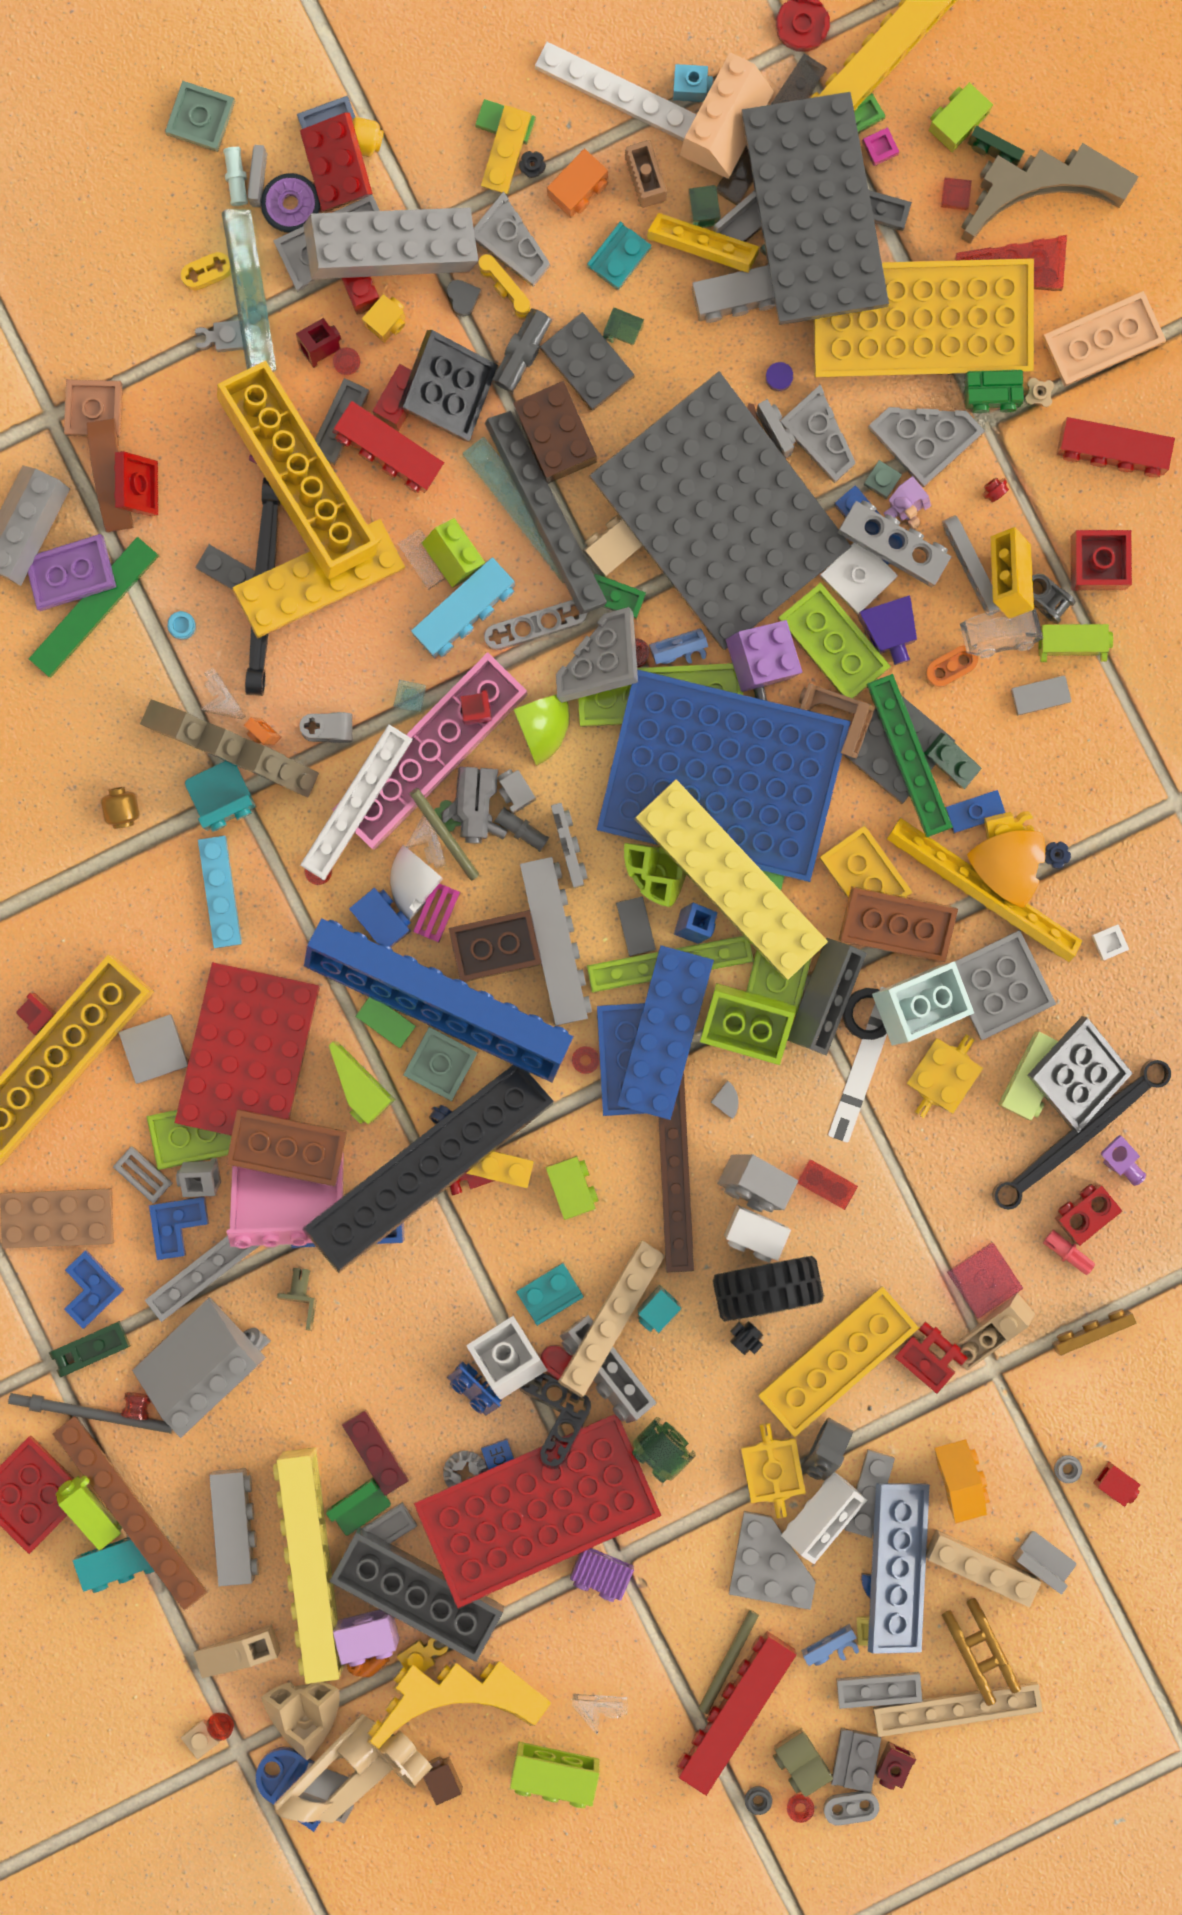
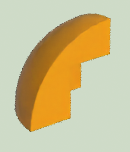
(1010, 864)

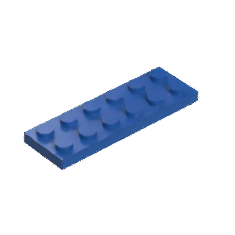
(665, 1032)

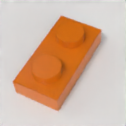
(261, 731)

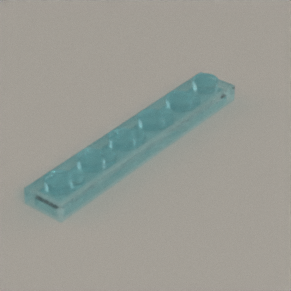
(248, 287)
(499, 481)

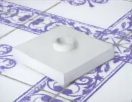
(858, 577)

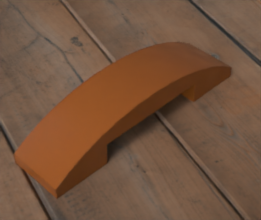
(102, 448)

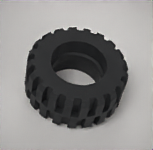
(768, 1288)

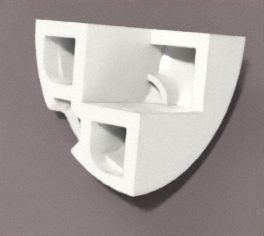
(411, 882)

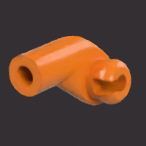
(368, 1668)

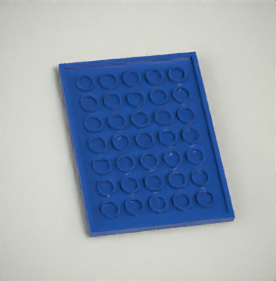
(744, 759)

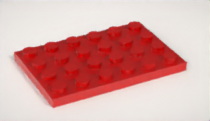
(246, 1048)

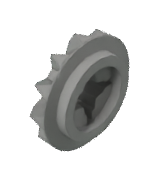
(457, 1462)

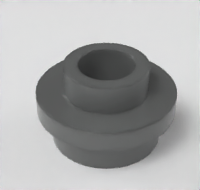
(762, 1808)

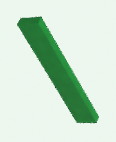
(93, 609)
(909, 755)

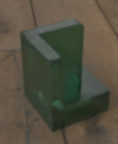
(704, 206)
(623, 327)

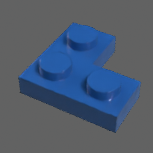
(169, 1220)
(97, 1286)

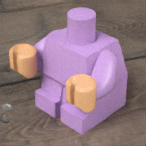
(907, 501)

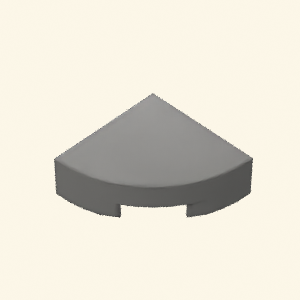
(727, 1100)

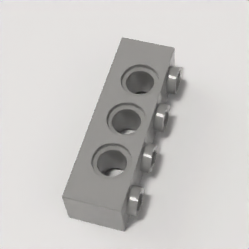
(854, 530)

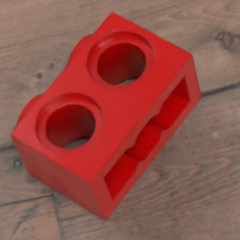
(1091, 1220)

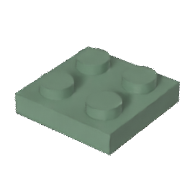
(200, 116)
(440, 1063)

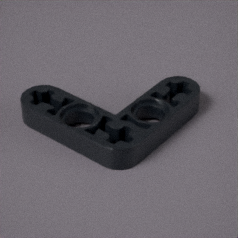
(566, 1416)

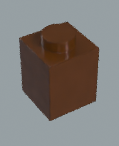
(443, 1780)

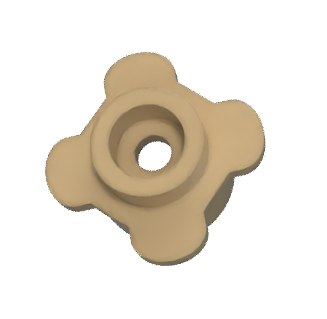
(1036, 399)

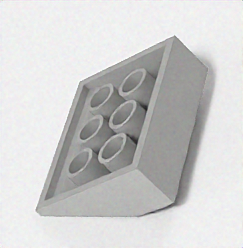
(196, 1366)

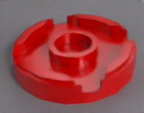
(802, 24)

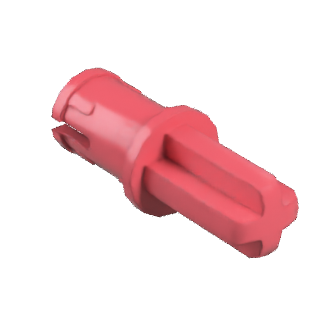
(1068, 1252)

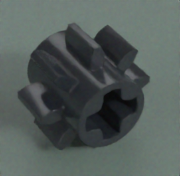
(746, 1338)

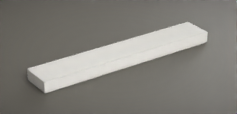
(356, 802)

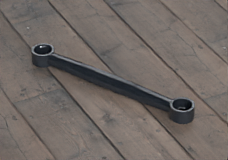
(265, 561)
(1074, 1141)

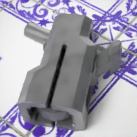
(472, 804)

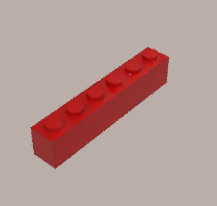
(736, 1712)

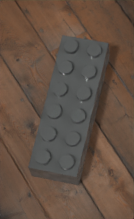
(415, 1594)

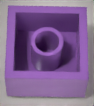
(763, 655)

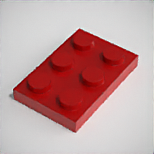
(336, 162)

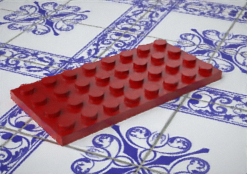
(535, 1516)

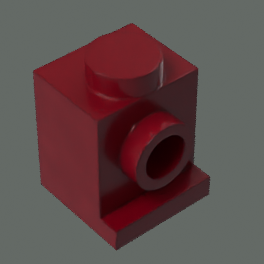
(318, 341)
(894, 1756)

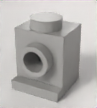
(516, 790)
(199, 1178)

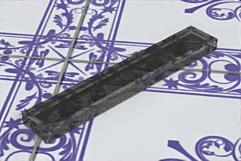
(797, 87)

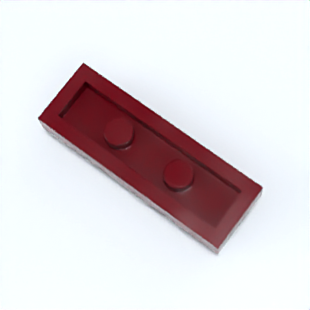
(375, 1452)

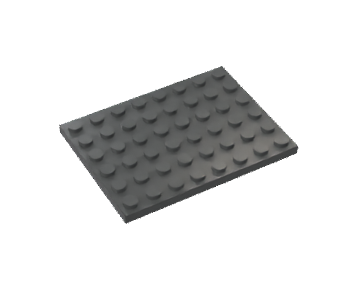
(720, 510)

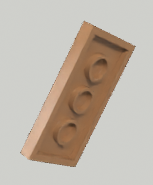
(56, 1218)

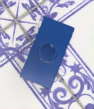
(974, 810)

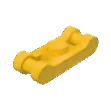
(504, 285)

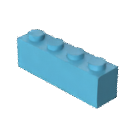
(463, 608)

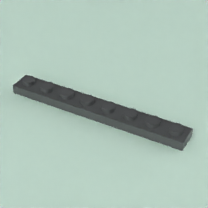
(545, 512)

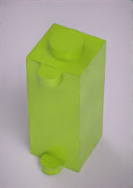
(1075, 640)
(88, 1512)

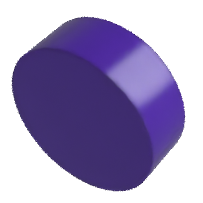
(779, 376)

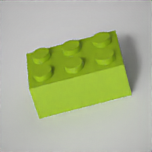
(748, 1024)
(555, 1775)

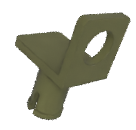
(298, 1294)

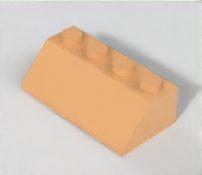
(717, 132)

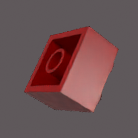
(1101, 559)

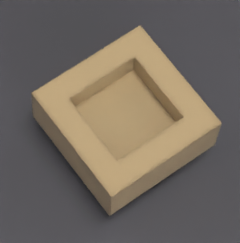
(199, 1740)

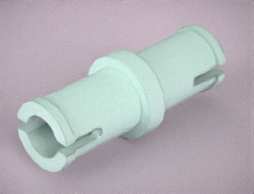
(235, 176)

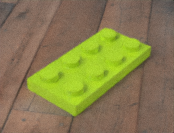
(834, 642)

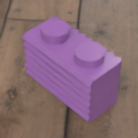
(601, 1573)

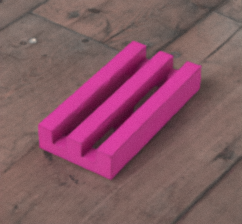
(445, 890)

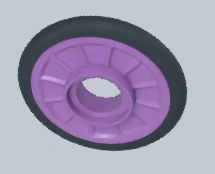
(281, 188)

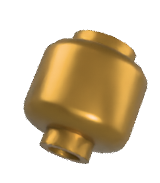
(120, 808)

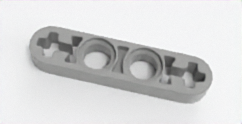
(970, 562)
(534, 620)

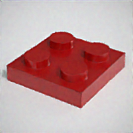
(136, 483)

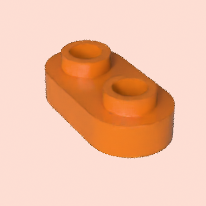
(951, 667)

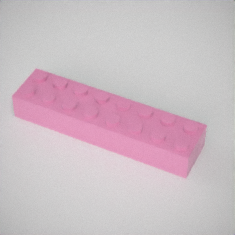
(440, 746)

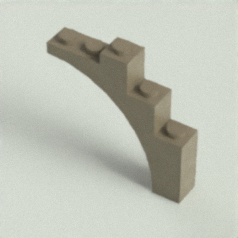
(1082, 173)
(229, 747)

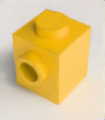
(385, 318)

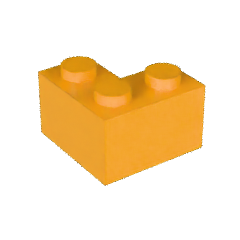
(962, 1481)

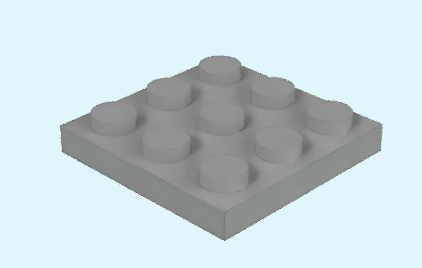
(1003, 985)

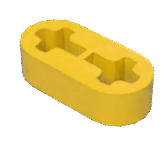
(203, 265)

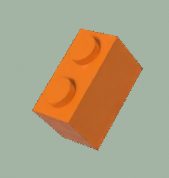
(578, 183)

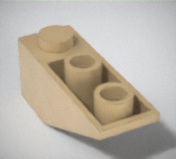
(996, 1330)
(238, 1652)

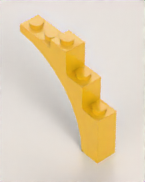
(419, 1693)

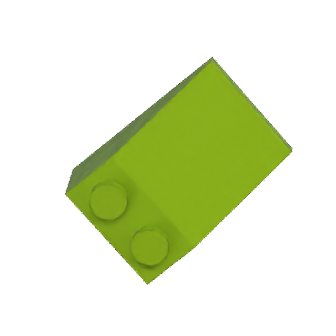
(361, 1089)

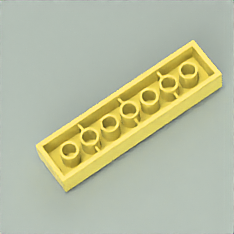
(730, 880)
(309, 1563)

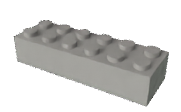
(390, 243)

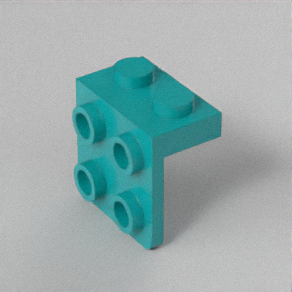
(220, 796)

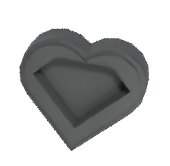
(463, 297)

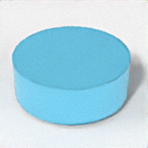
(181, 625)

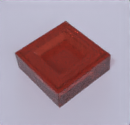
(956, 193)

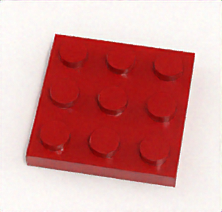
(29, 1494)

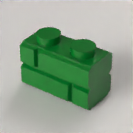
(994, 390)

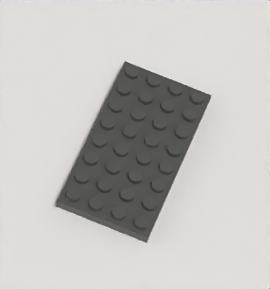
(814, 208)

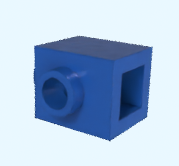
(695, 923)

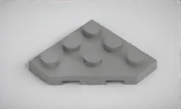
(925, 438)
(602, 660)
(768, 1565)

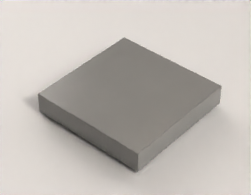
(153, 1049)

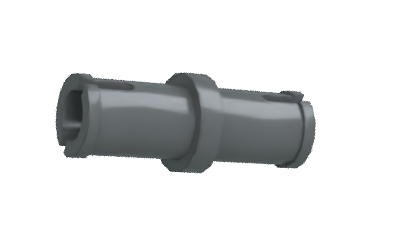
(521, 829)

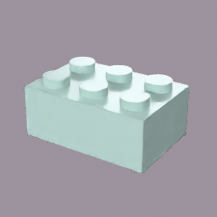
(923, 1003)

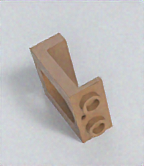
(863, 713)

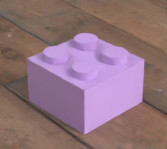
(366, 1637)

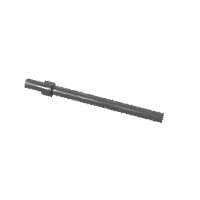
(38, 1403)

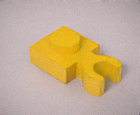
(1006, 823)
(420, 1654)

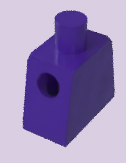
(890, 627)

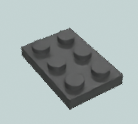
(587, 361)

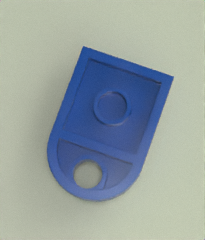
(291, 1766)

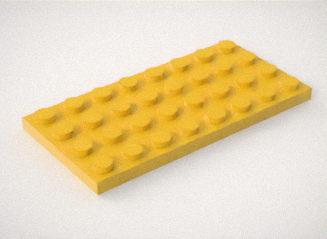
(936, 322)

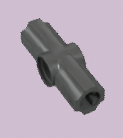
(522, 350)

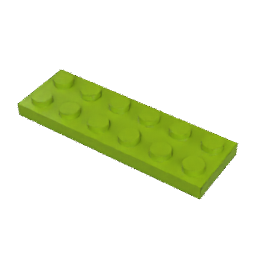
(610, 706)

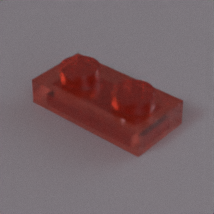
(827, 1184)

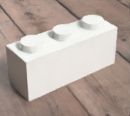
(823, 1517)

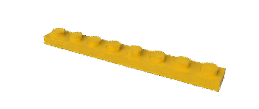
(966, 878)

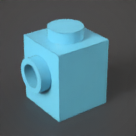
(691, 83)

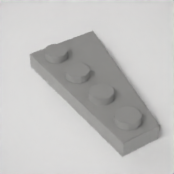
(294, 250)

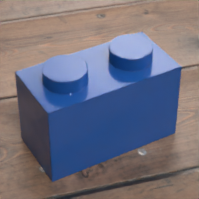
(380, 918)

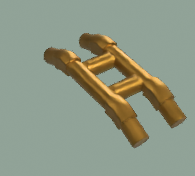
(978, 1669)

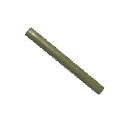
(444, 834)
(728, 1661)

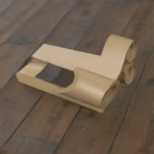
(369, 1765)

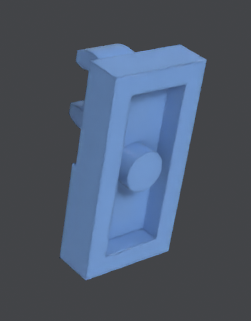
(674, 647)
(819, 1652)

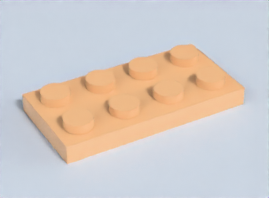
(1104, 338)

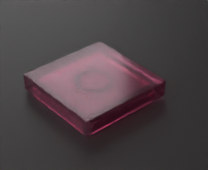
(984, 1280)

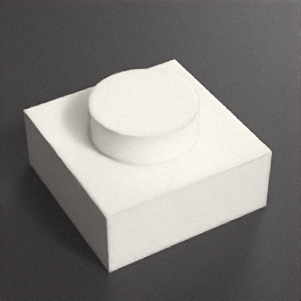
(1110, 942)

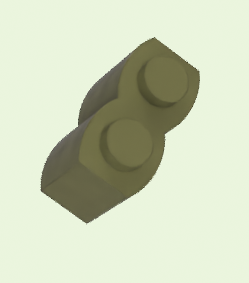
(802, 1762)

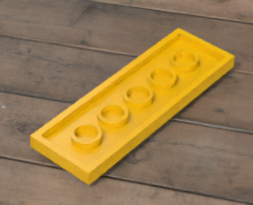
(302, 587)
(838, 1361)

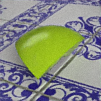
(543, 726)
(654, 873)

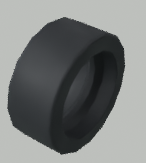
(849, 1020)

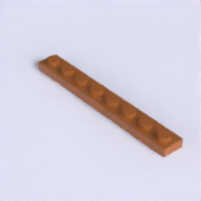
(130, 1513)

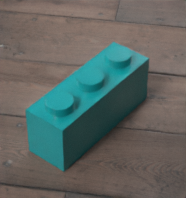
(112, 1563)

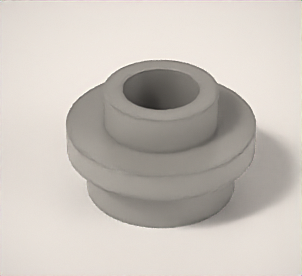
(1076, 1471)

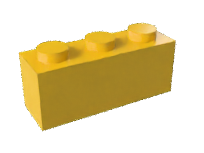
(1012, 573)

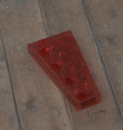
(1047, 254)

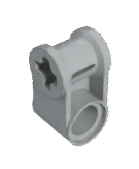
(334, 727)

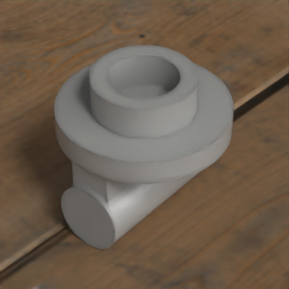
(259, 1339)

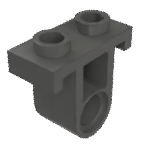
(827, 1450)

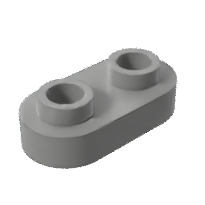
(851, 1811)

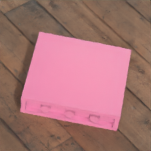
(275, 1207)

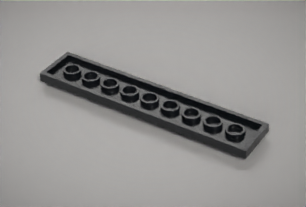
(427, 1167)

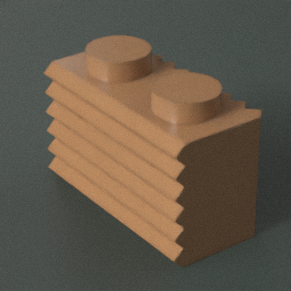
(645, 173)

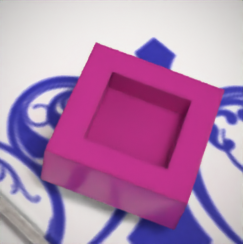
(880, 146)

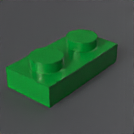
(620, 595)

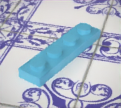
(220, 892)

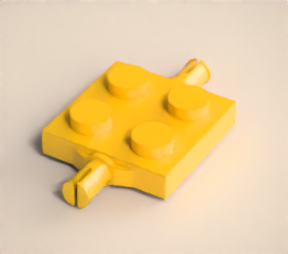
(944, 1076)
(773, 1470)

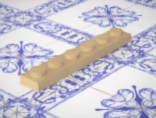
(611, 1319)
(956, 1710)

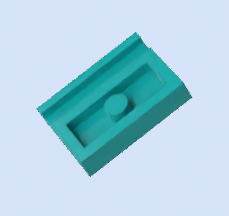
(619, 256)
(550, 1294)

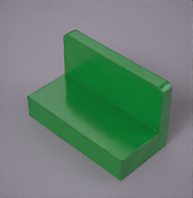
(358, 1507)

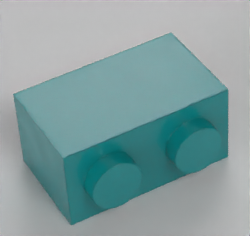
(658, 1310)

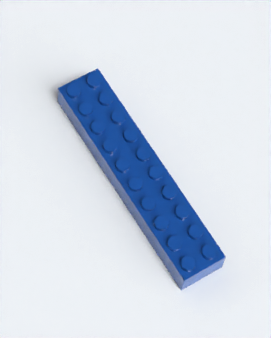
(437, 999)

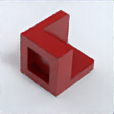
(476, 708)
(35, 1013)

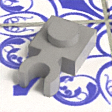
(225, 337)

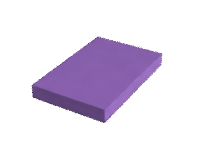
(71, 572)

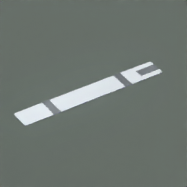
(858, 1082)

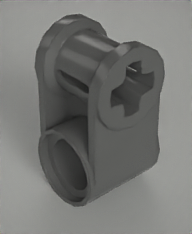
(1050, 598)

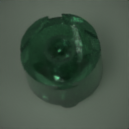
(662, 1450)

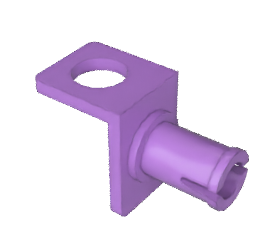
(1123, 1160)

